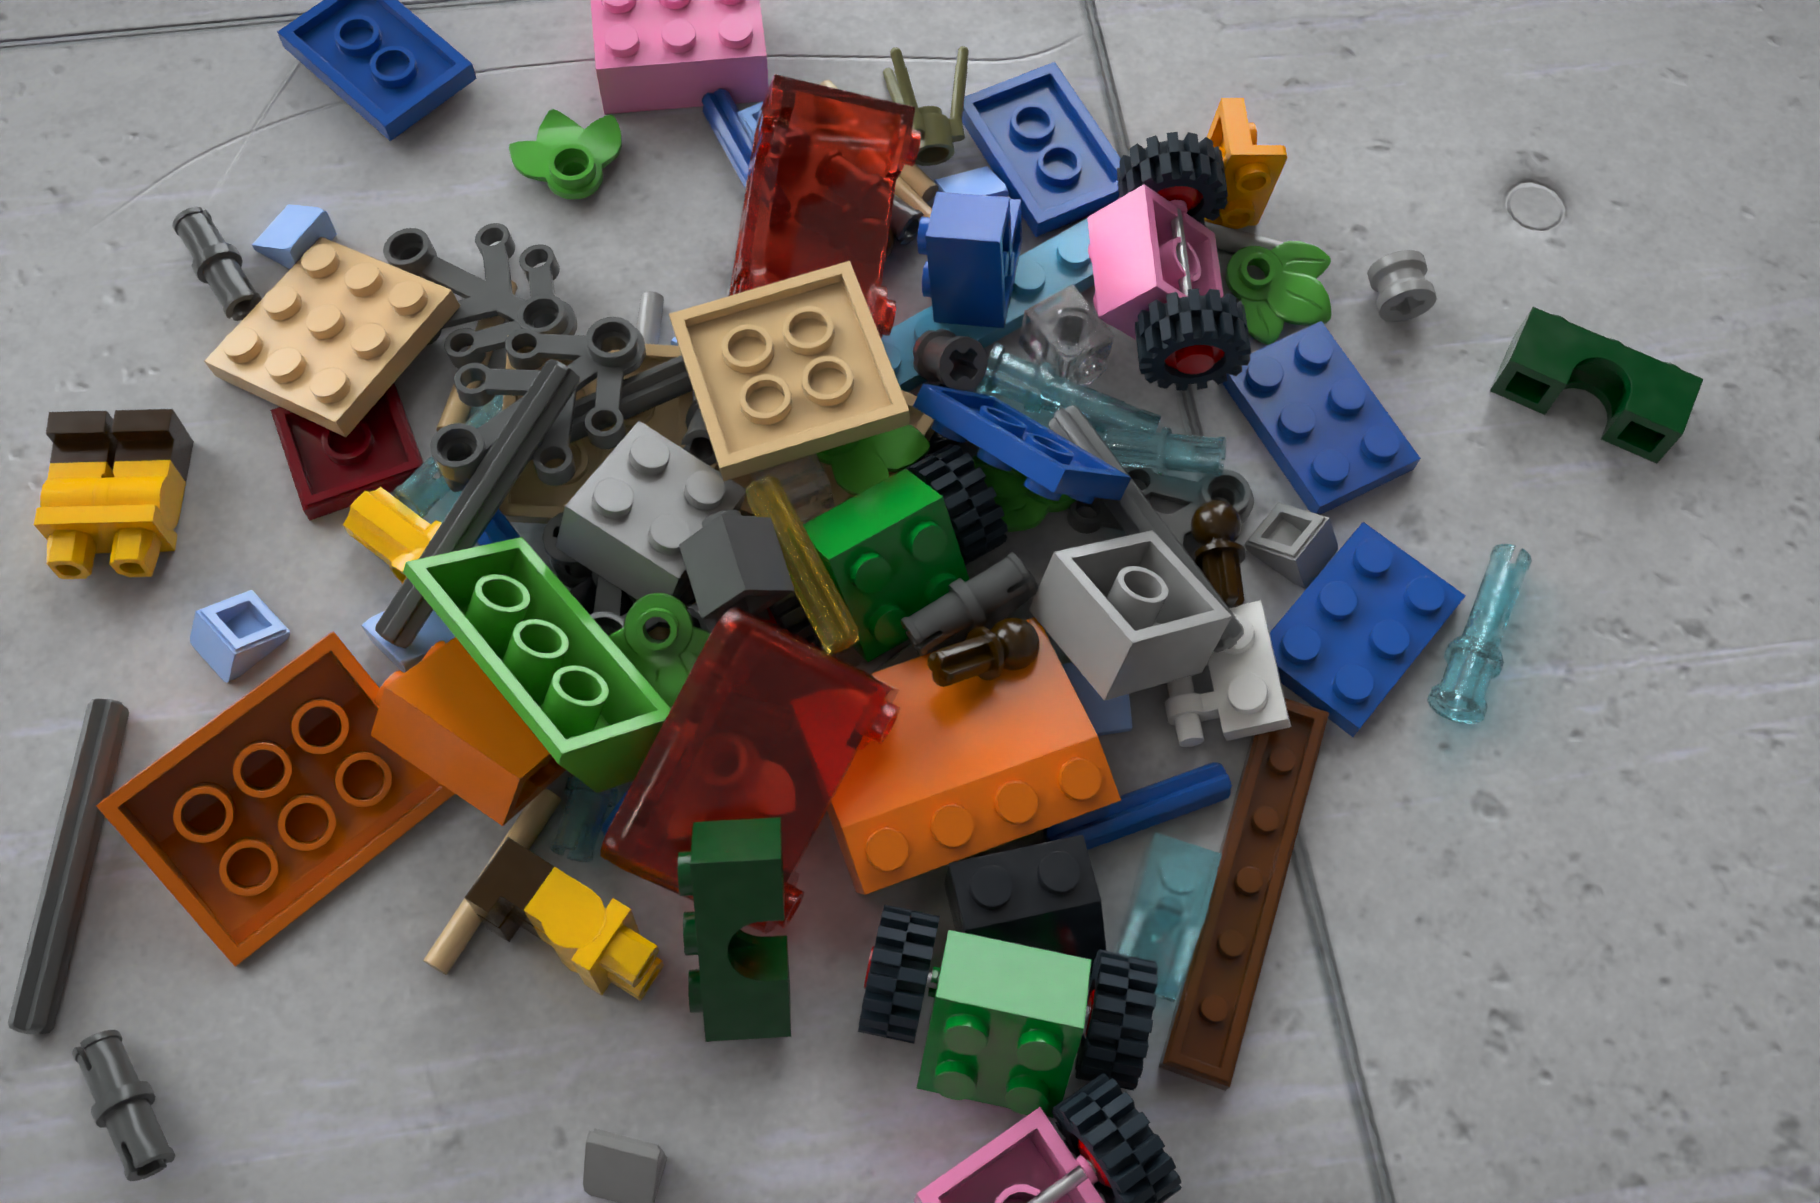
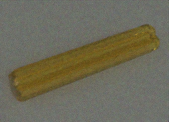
(807, 572)

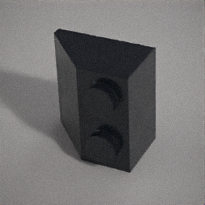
(1031, 898)

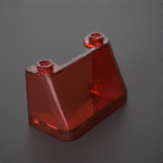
(823, 188)
(750, 737)

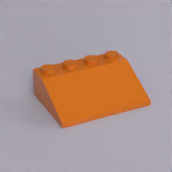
(968, 769)
(274, 800)

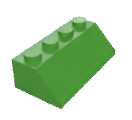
(546, 658)

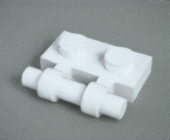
(1244, 683)

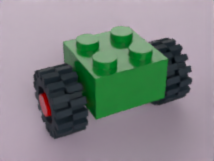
(901, 546)
(1007, 1013)

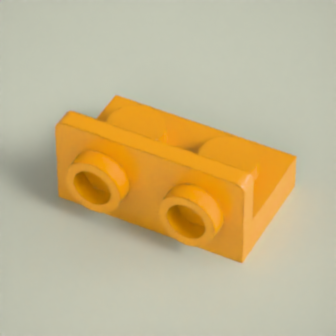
(1248, 167)

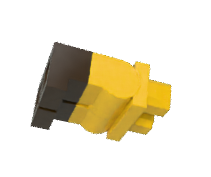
(113, 489)
(589, 939)

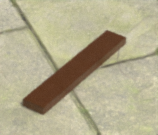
(1244, 900)

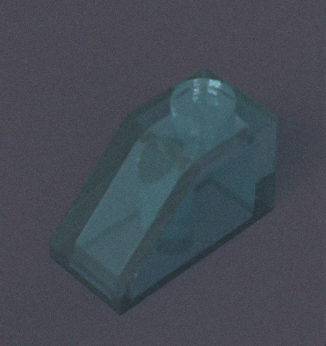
(1169, 908)

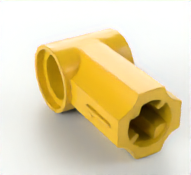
(389, 529)

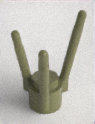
(936, 129)

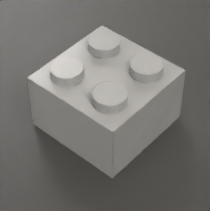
(639, 511)
(1128, 613)

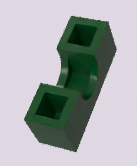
(1642, 396)
(736, 882)

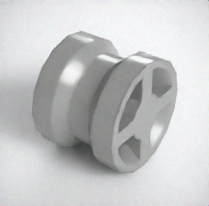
(1401, 285)

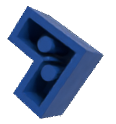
(971, 257)

